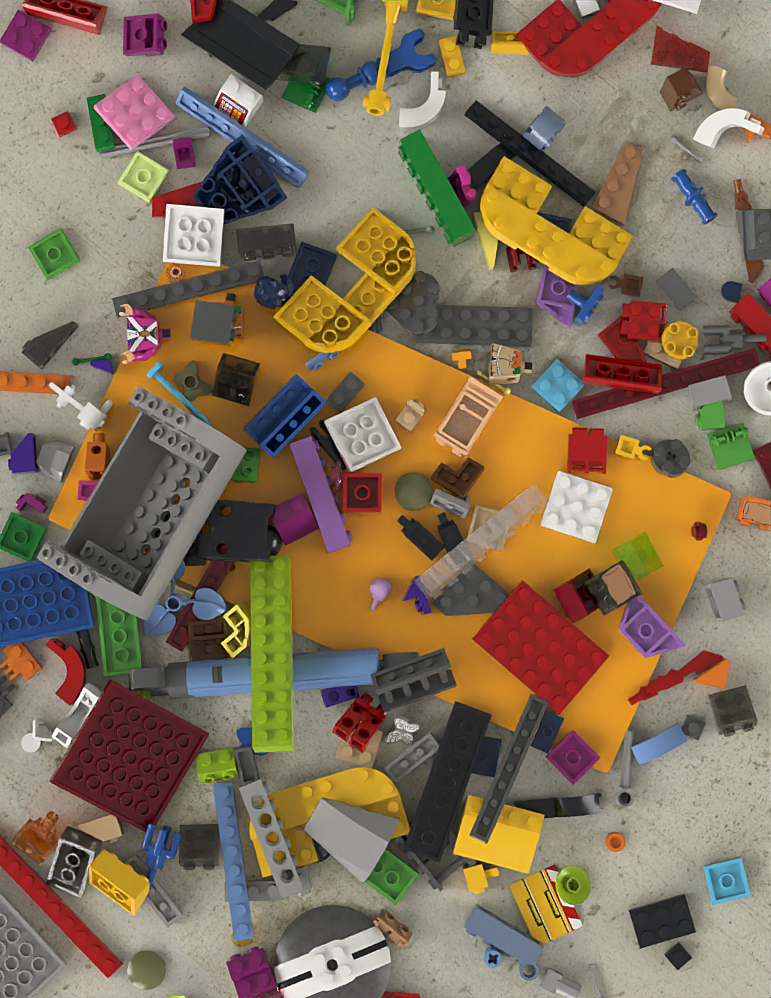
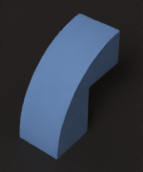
(659, 744)

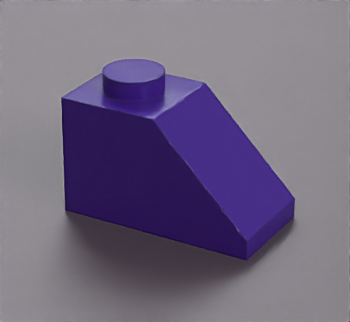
(24, 456)

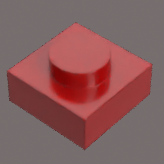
(64, 124)

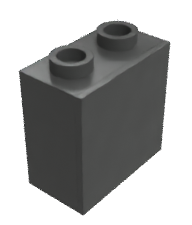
(213, 323)

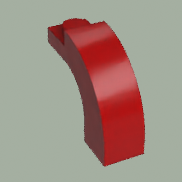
(76, 671)

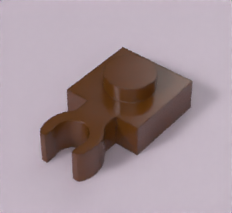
(629, 285)

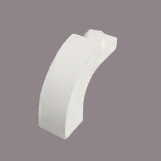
(423, 116)
(717, 123)
(73, 721)

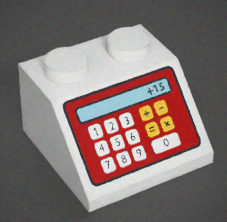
(238, 100)

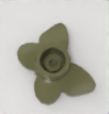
(192, 382)

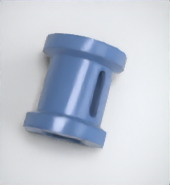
(491, 963)

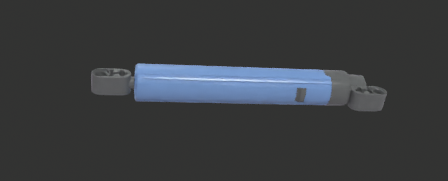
(234, 674)

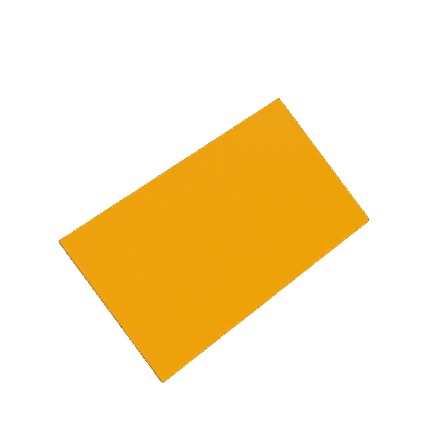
(516, 448)

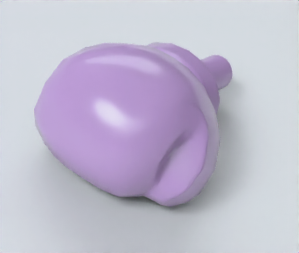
(379, 589)

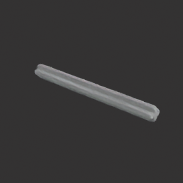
(157, 141)

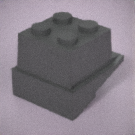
(755, 233)

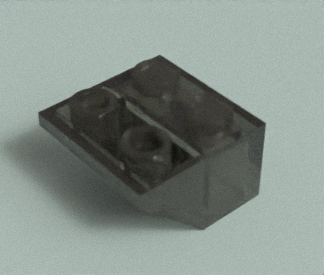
(235, 379)

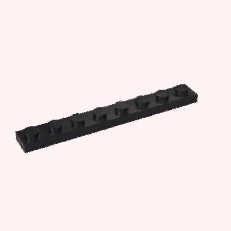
(529, 153)

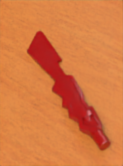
(673, 677)

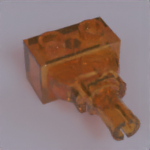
(37, 839)

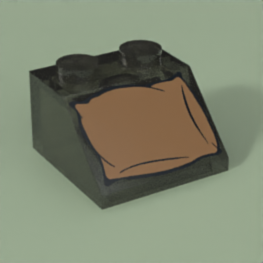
(613, 587)

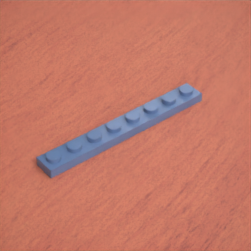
(232, 130)
(233, 861)

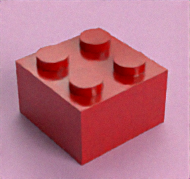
(362, 492)

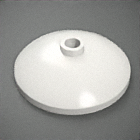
(757, 389)

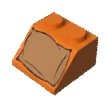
(754, 511)

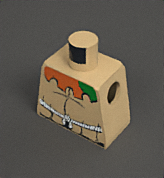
(506, 365)

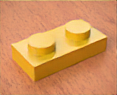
(451, 56)

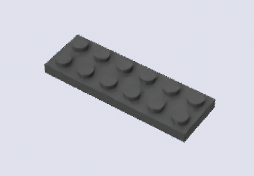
(481, 326)

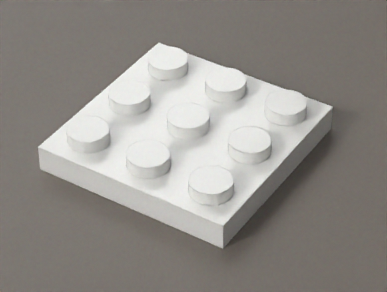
(193, 235)
(362, 435)
(576, 507)

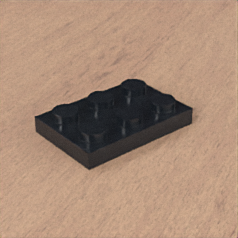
(662, 921)

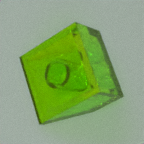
(638, 556)

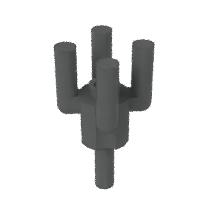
(728, 339)

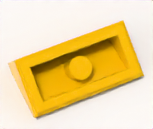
(506, 43)

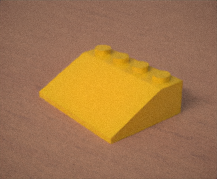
(511, 841)

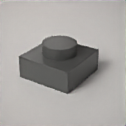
(693, 727)

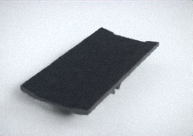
(244, 43)

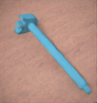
(154, 372)

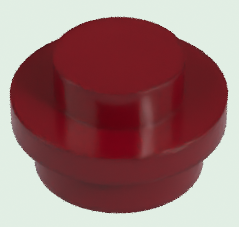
(699, 531)

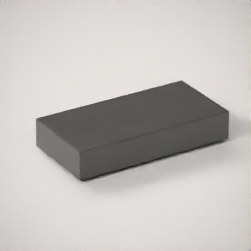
(246, 764)

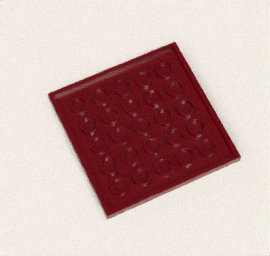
(129, 756)

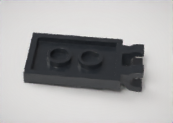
(473, 19)

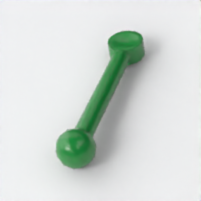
(75, 361)

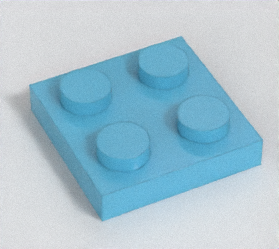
(558, 385)
(726, 880)

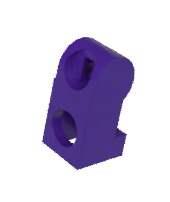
(338, 695)

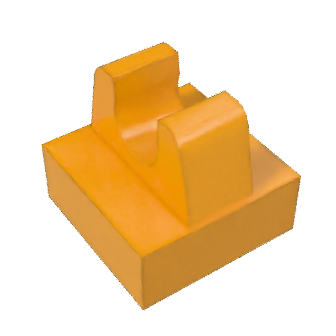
(461, 356)

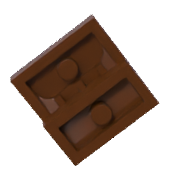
(206, 639)

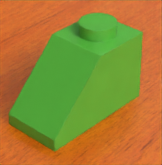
(711, 416)

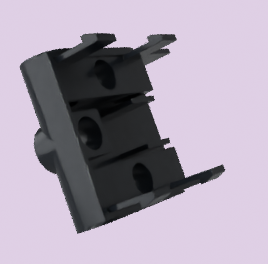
(241, 530)

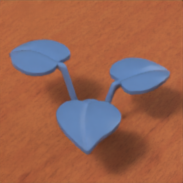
(206, 606)

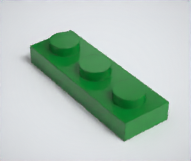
(101, 130)

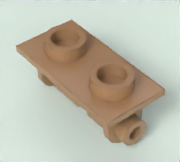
(399, 933)

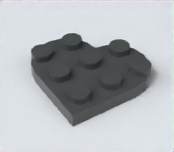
(416, 305)

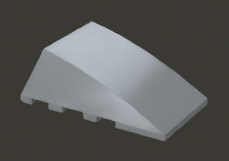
(351, 834)

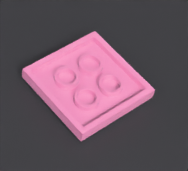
(134, 112)

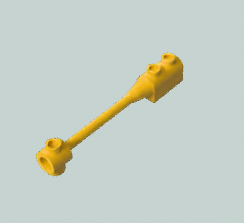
(377, 100)

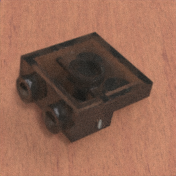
(733, 711)
(199, 846)

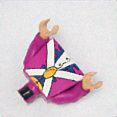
(142, 334)

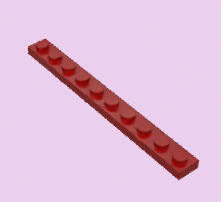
(57, 910)

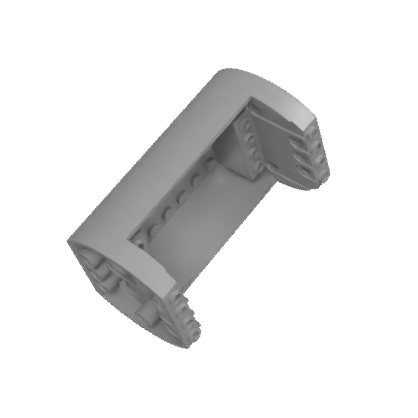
(131, 502)

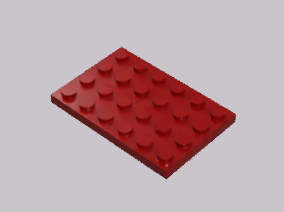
(540, 647)

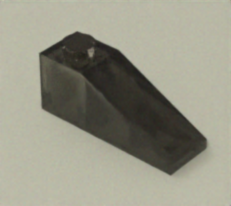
(45, 346)

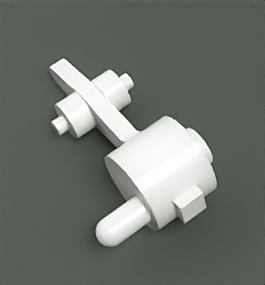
(90, 415)

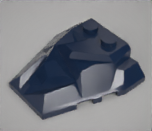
(239, 183)

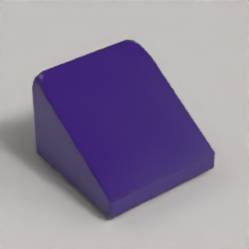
(103, 365)

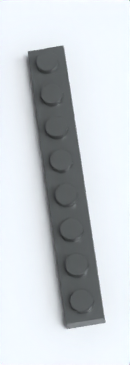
(190, 288)
(508, 769)

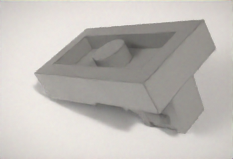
(451, 504)

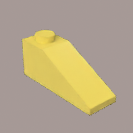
(488, 241)

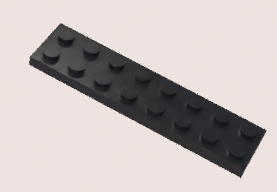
(447, 782)

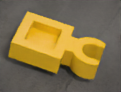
(629, 448)

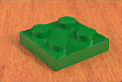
(21, 537)

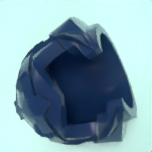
(271, 293)

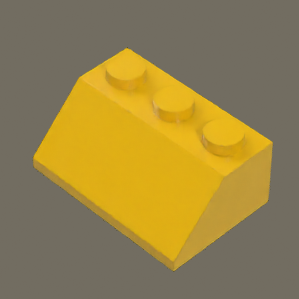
(118, 881)

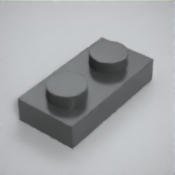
(345, 392)

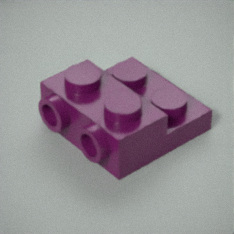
(144, 35)
(251, 973)

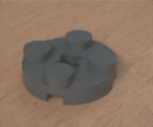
(667, 467)

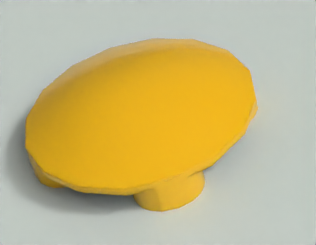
(680, 340)

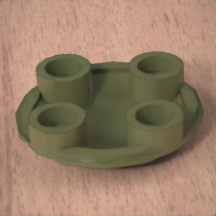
(413, 491)
(146, 970)

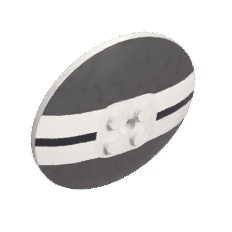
(332, 934)

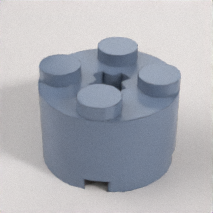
(543, 128)

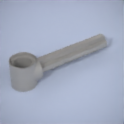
(626, 770)

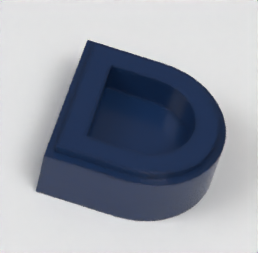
(731, 291)

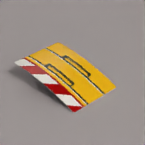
(542, 907)

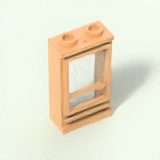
(467, 417)

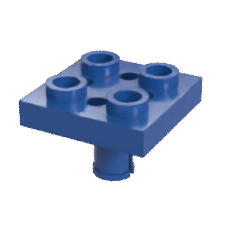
(585, 303)

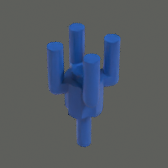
(158, 852)

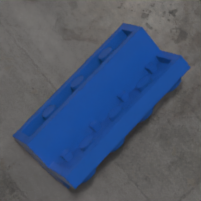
(284, 415)

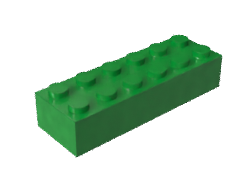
(436, 187)

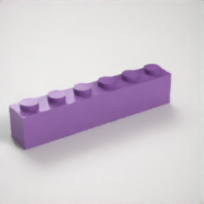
(320, 494)

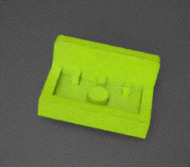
(216, 765)

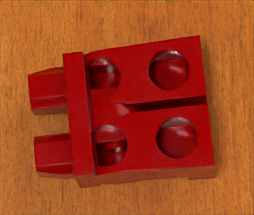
(365, 716)

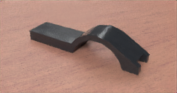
(564, 806)

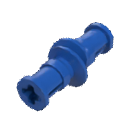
(694, 197)

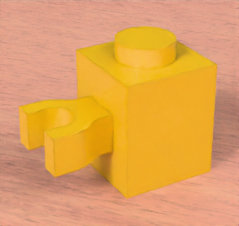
(477, 876)

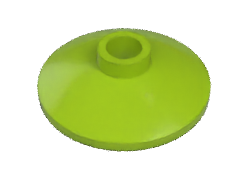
(579, 885)

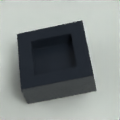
(678, 956)

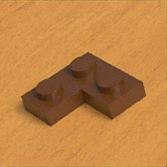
(461, 481)

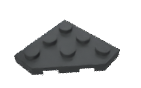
(471, 594)

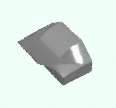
(55, 459)

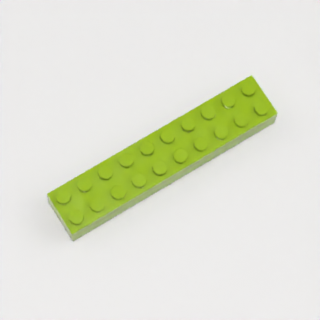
(272, 655)

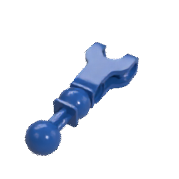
(399, 60)

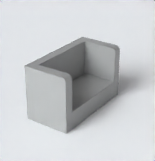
(709, 392)

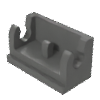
(676, 289)

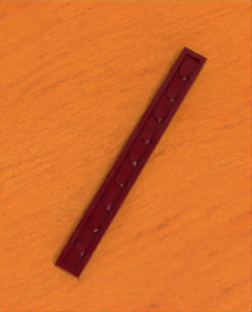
(671, 382)

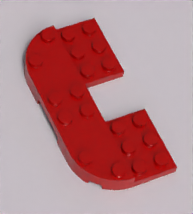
(572, 49)

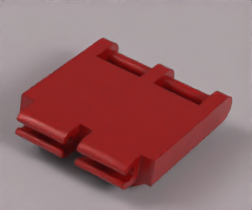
(643, 320)
(587, 450)

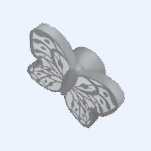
(402, 730)

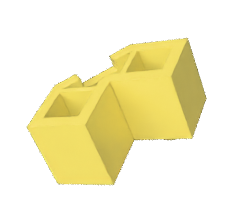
(240, 620)

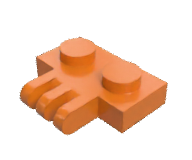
(20, 662)

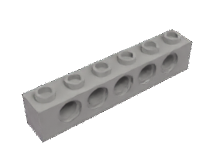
(285, 886)

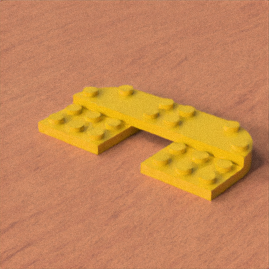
(510, 215)
(333, 323)
(295, 805)

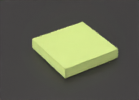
(143, 176)

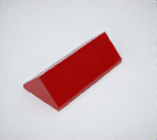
(72, 13)
(622, 374)

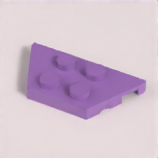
(553, 296)
(647, 630)

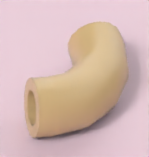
(716, 90)

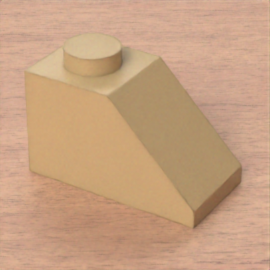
(104, 828)

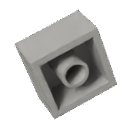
(725, 599)

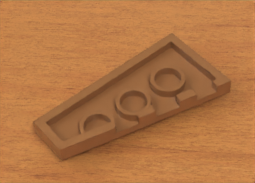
(618, 187)

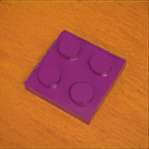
(25, 35)
(572, 757)

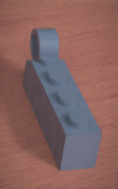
(506, 937)

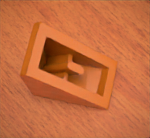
(715, 676)

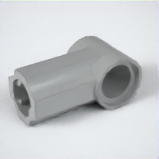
(556, 983)

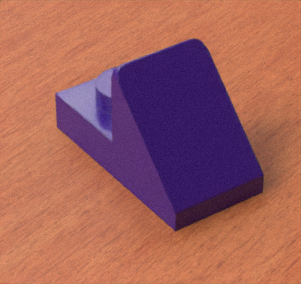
(422, 603)

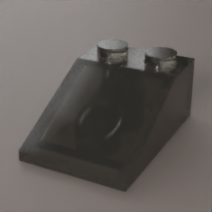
(72, 861)

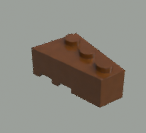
(679, 89)

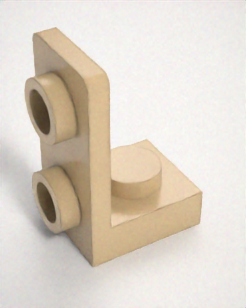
(411, 414)

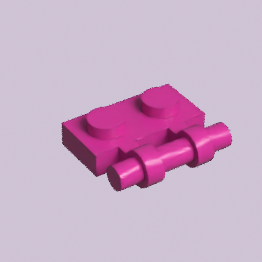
(460, 183)

